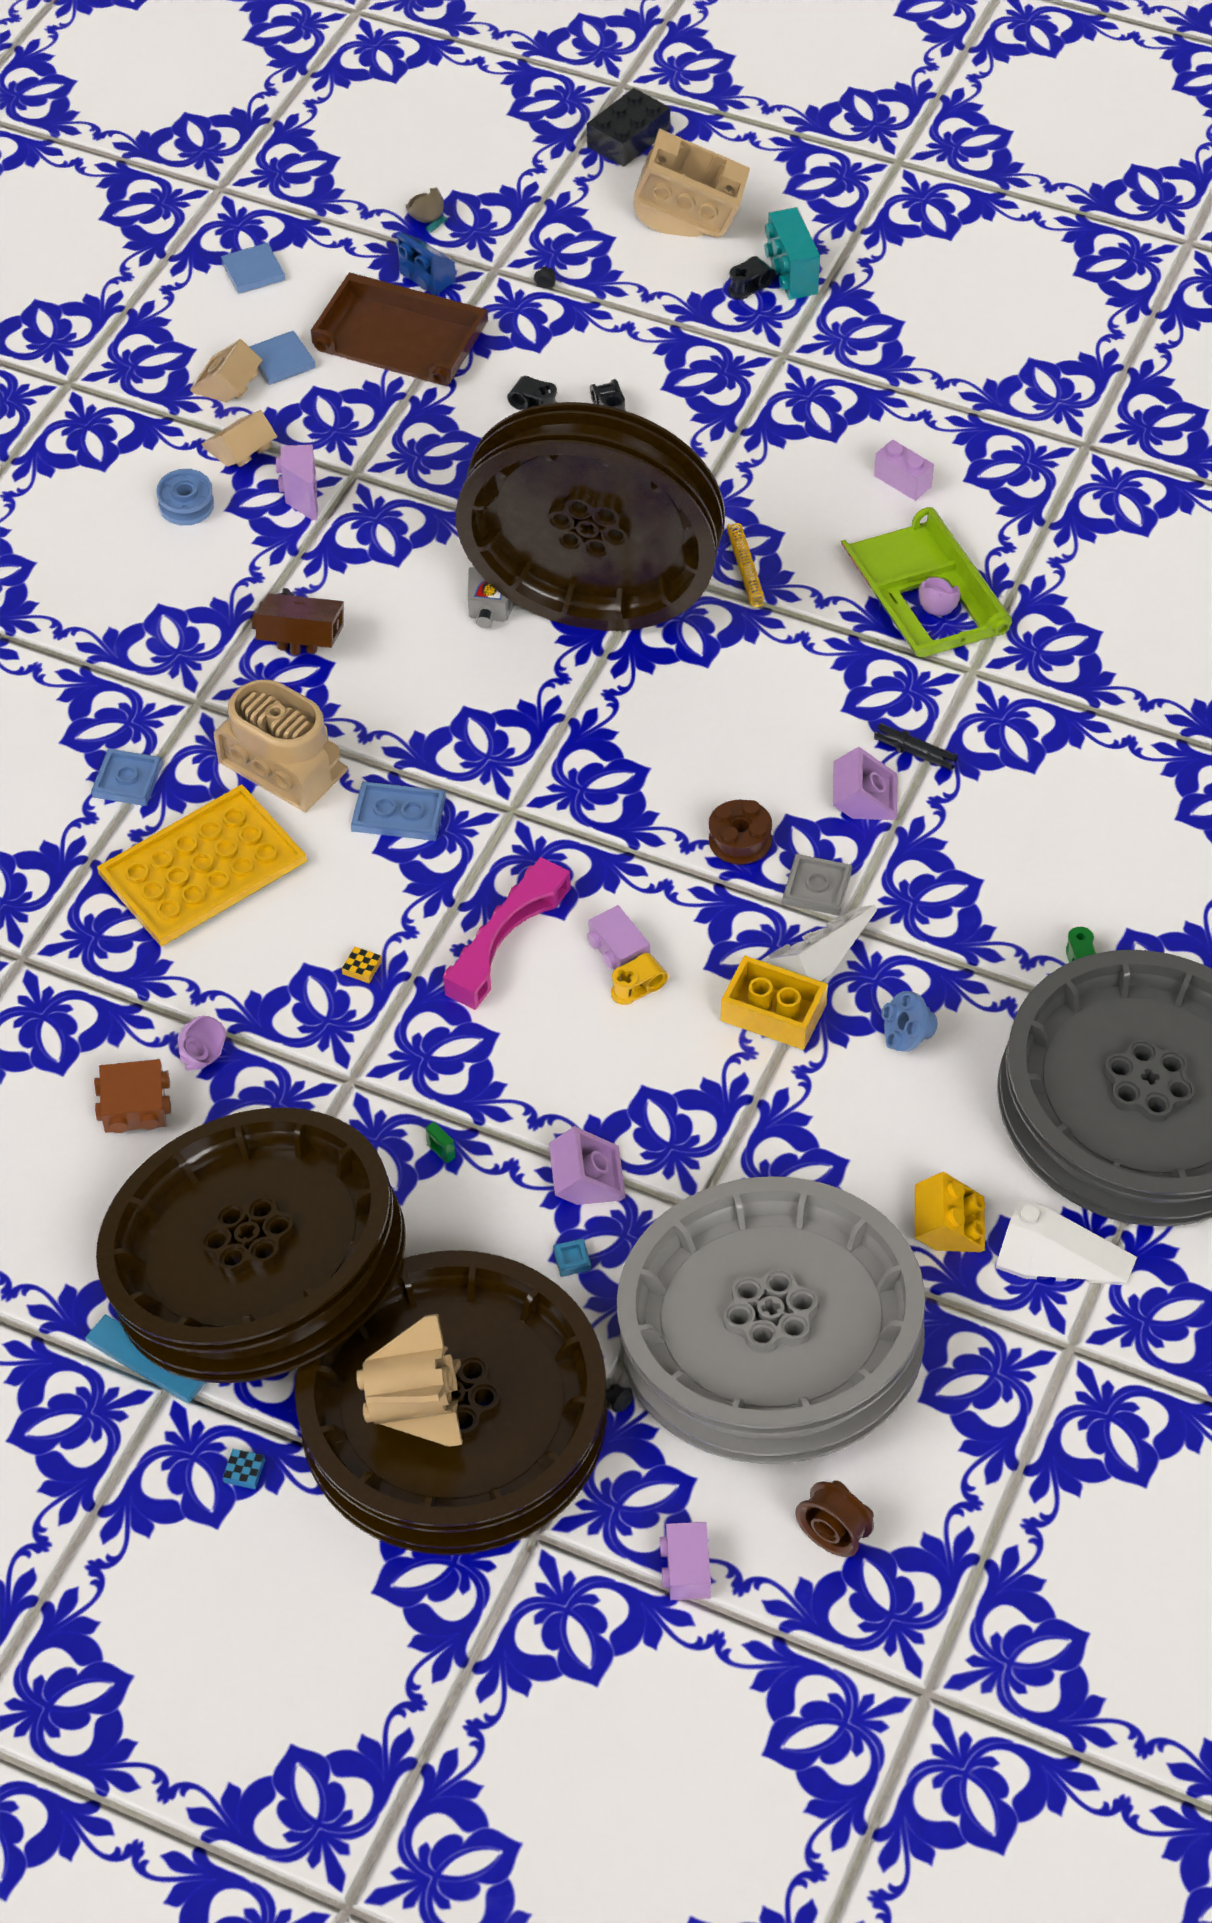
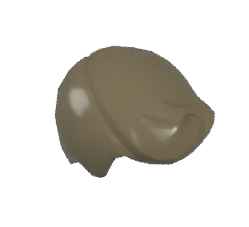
(426, 206)

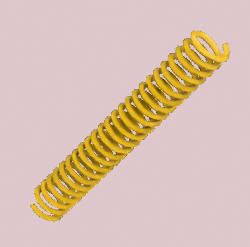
(740, 563)

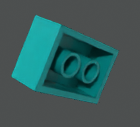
(792, 253)

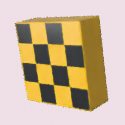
(361, 964)

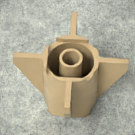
(412, 1384)

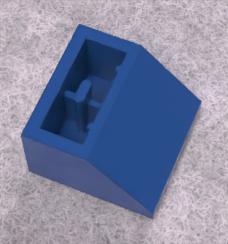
(424, 264)

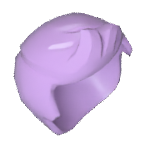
(938, 596)
(201, 1042)

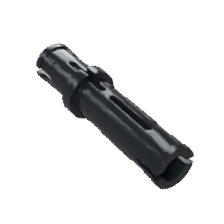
(915, 746)

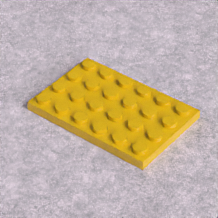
(201, 865)

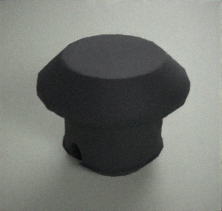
(545, 277)
(619, 1397)

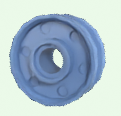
(185, 497)

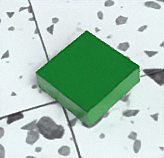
(440, 1142)

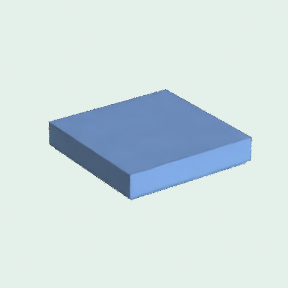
(253, 268)
(283, 357)
(127, 777)

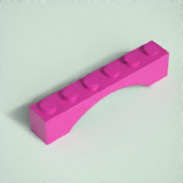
(538, 892)

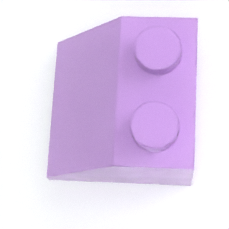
(298, 478)
(864, 787)
(586, 1168)

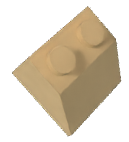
(228, 373)
(241, 439)

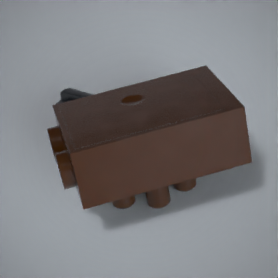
(298, 621)

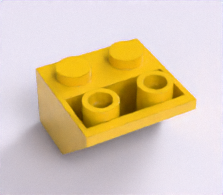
(949, 1215)

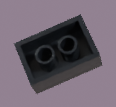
(627, 127)

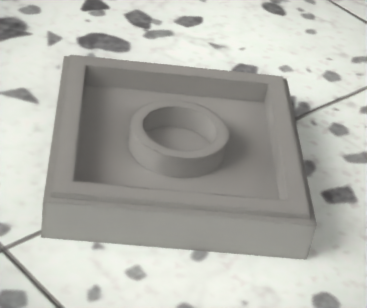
(817, 884)

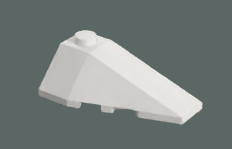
(823, 948)
(1053, 1246)

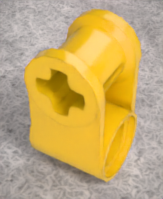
(640, 976)

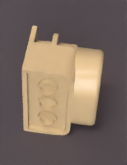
(688, 188)
(279, 743)

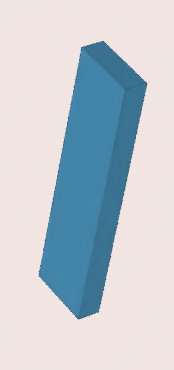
(112, 1340)

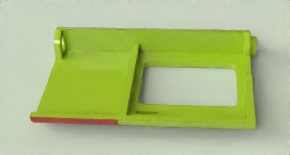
(912, 555)

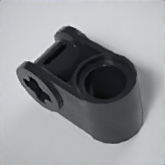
(750, 278)
(531, 392)
(608, 395)

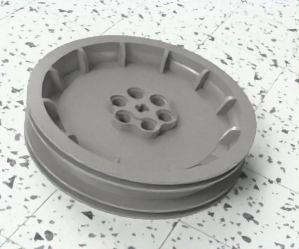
(787, 1248)

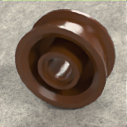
(740, 831)
(835, 1518)

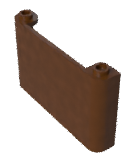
(398, 329)

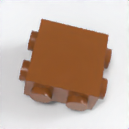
(132, 1096)

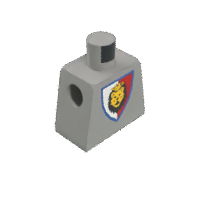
(486, 602)

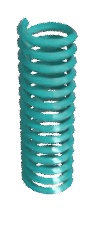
(435, 224)

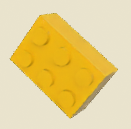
(774, 1002)

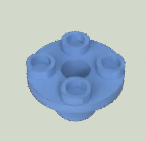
(907, 1021)

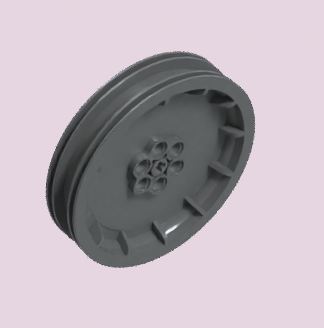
(1107, 1035)

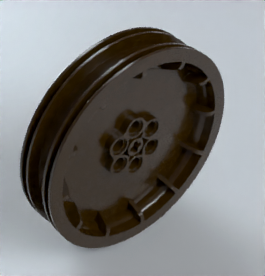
(590, 516)
(251, 1245)
(522, 1451)

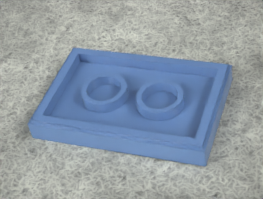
(398, 811)

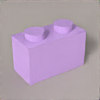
(904, 470)
(616, 937)
(687, 1560)

